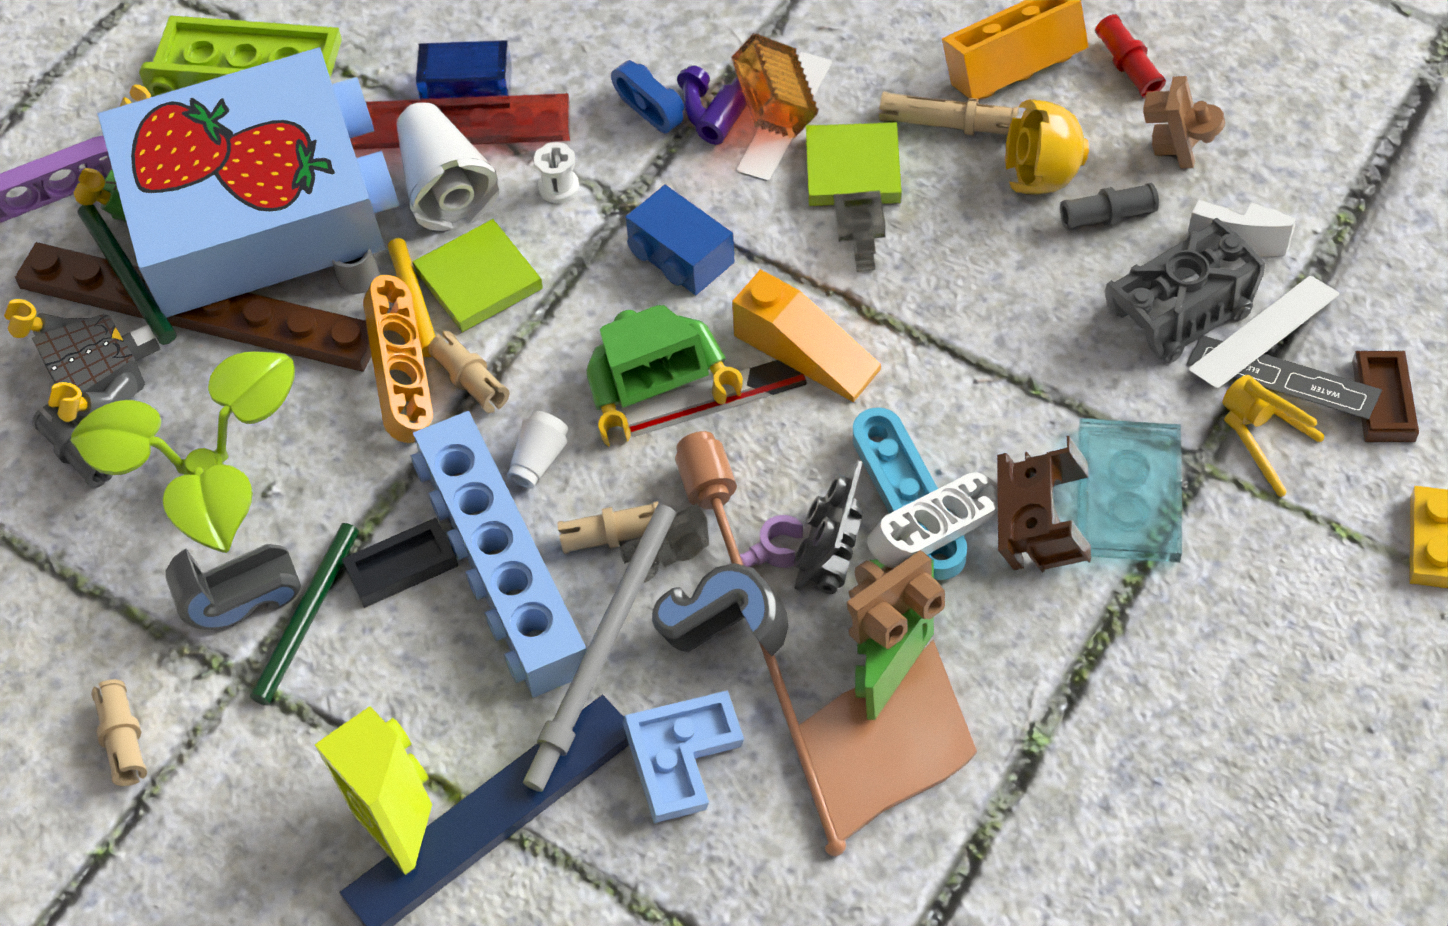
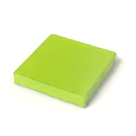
(852, 161)
(477, 275)

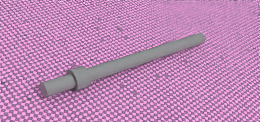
(558, 734)

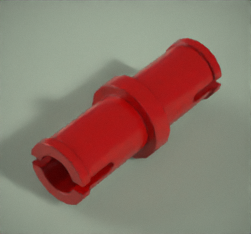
(1129, 55)

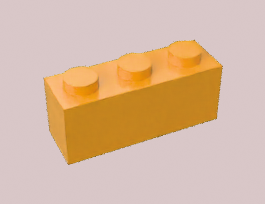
(1014, 45)

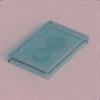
(1132, 489)

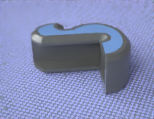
(232, 589)
(718, 603)

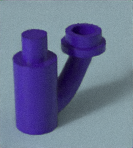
(722, 113)

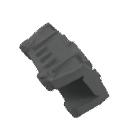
(1199, 303)

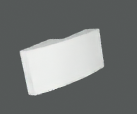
(1261, 228)

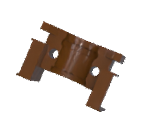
(1028, 509)

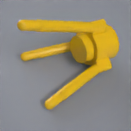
(1255, 404)

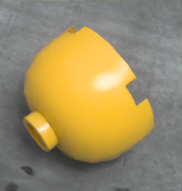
(1044, 147)

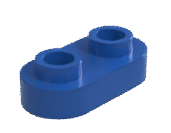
(647, 96)

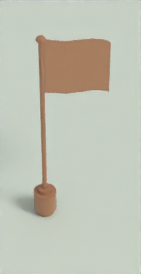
(849, 761)

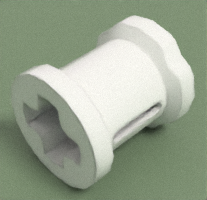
(566, 179)

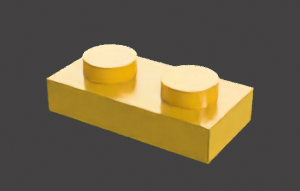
(1429, 537)

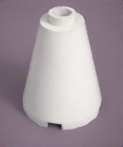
(442, 170)

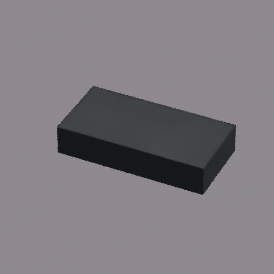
(400, 562)

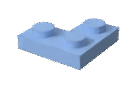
(670, 740)

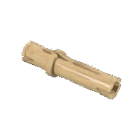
(947, 113)

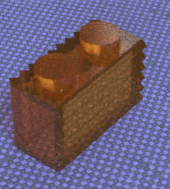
(774, 86)

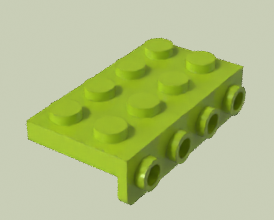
(209, 48)

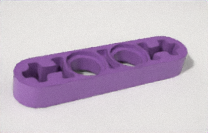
(37, 176)

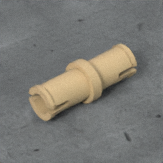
(468, 371)
(605, 528)
(118, 732)

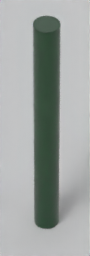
(127, 274)
(304, 614)

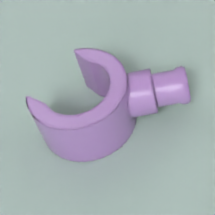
(767, 552)

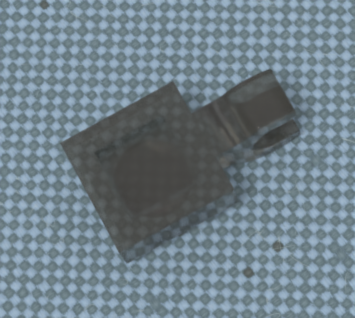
(860, 220)
(682, 542)

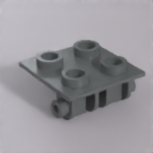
(832, 534)

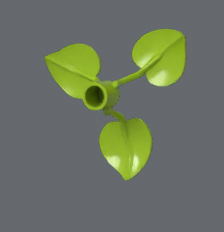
(210, 496)

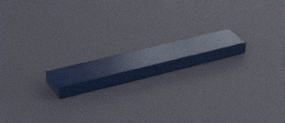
(484, 821)

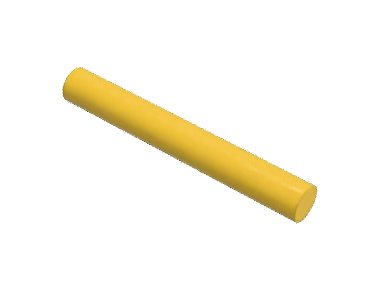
(405, 271)

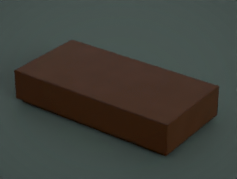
(1395, 412)

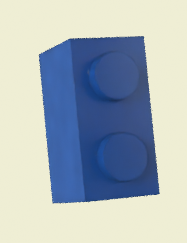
(680, 240)

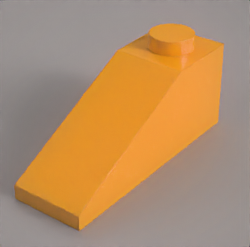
(801, 335)

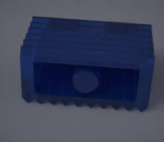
(463, 69)

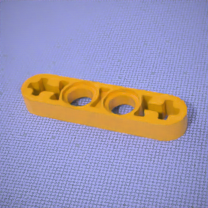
(397, 357)

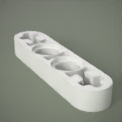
(932, 513)

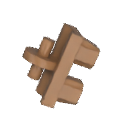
(1186, 121)
(890, 592)

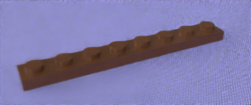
(241, 318)

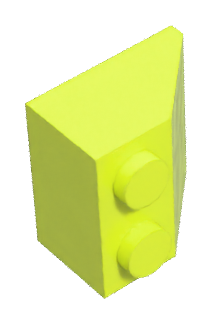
(380, 783)

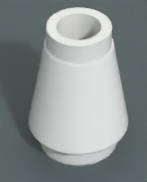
(536, 448)

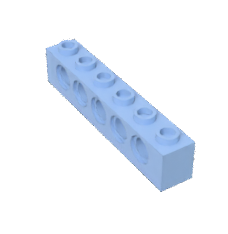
(457, 448)

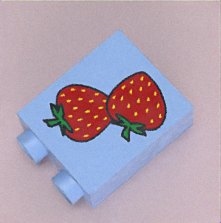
(246, 180)

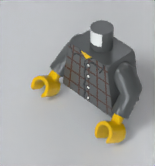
(84, 357)

